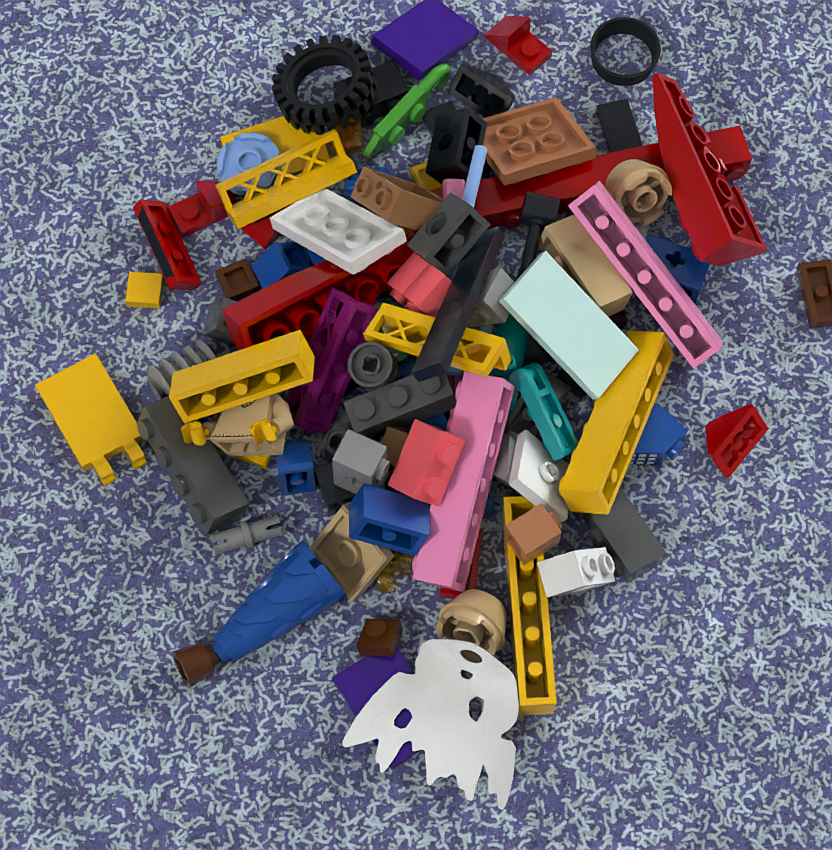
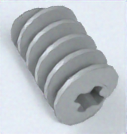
(161, 380)

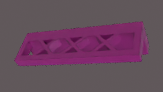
(331, 374)

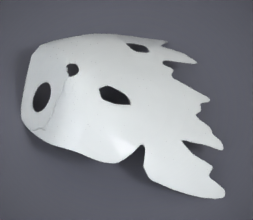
(441, 717)

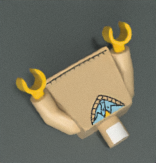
(245, 429)

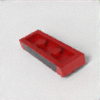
(167, 245)

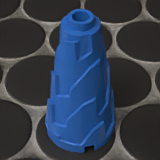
(290, 595)

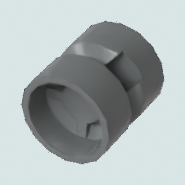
(373, 366)

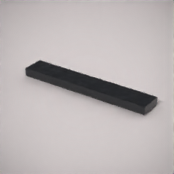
(457, 307)

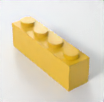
(242, 376)

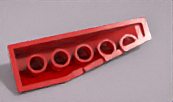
(707, 205)
(301, 297)

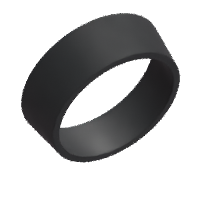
(632, 27)

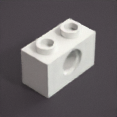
(576, 571)

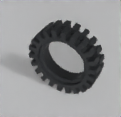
(315, 57)

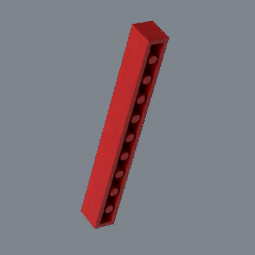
(503, 204)

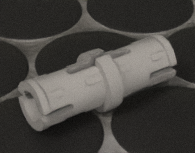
(246, 534)

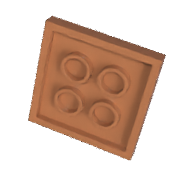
(534, 141)

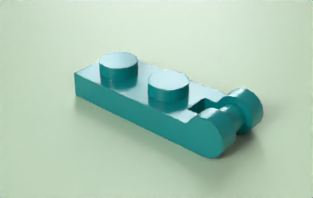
(545, 410)

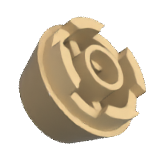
(639, 190)
(476, 619)

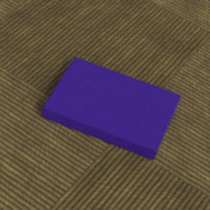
(424, 37)
(364, 679)

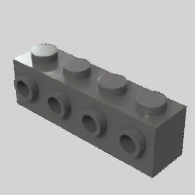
(195, 470)

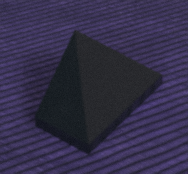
(481, 91)

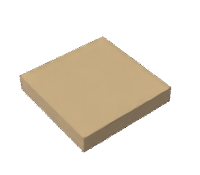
(348, 560)

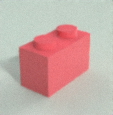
(426, 463)

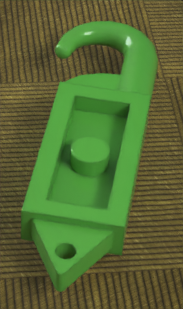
(406, 111)

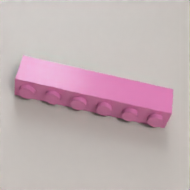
(646, 274)
(455, 524)

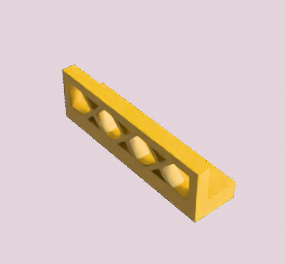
(290, 190)
(408, 330)

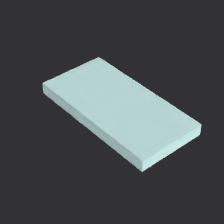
(569, 325)

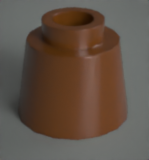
(195, 662)

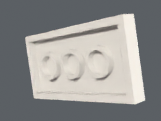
(338, 230)

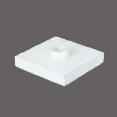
(537, 475)

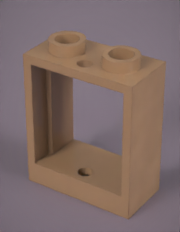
(395, 198)

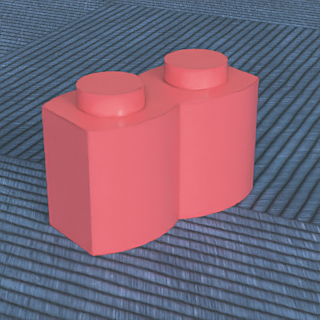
(419, 286)

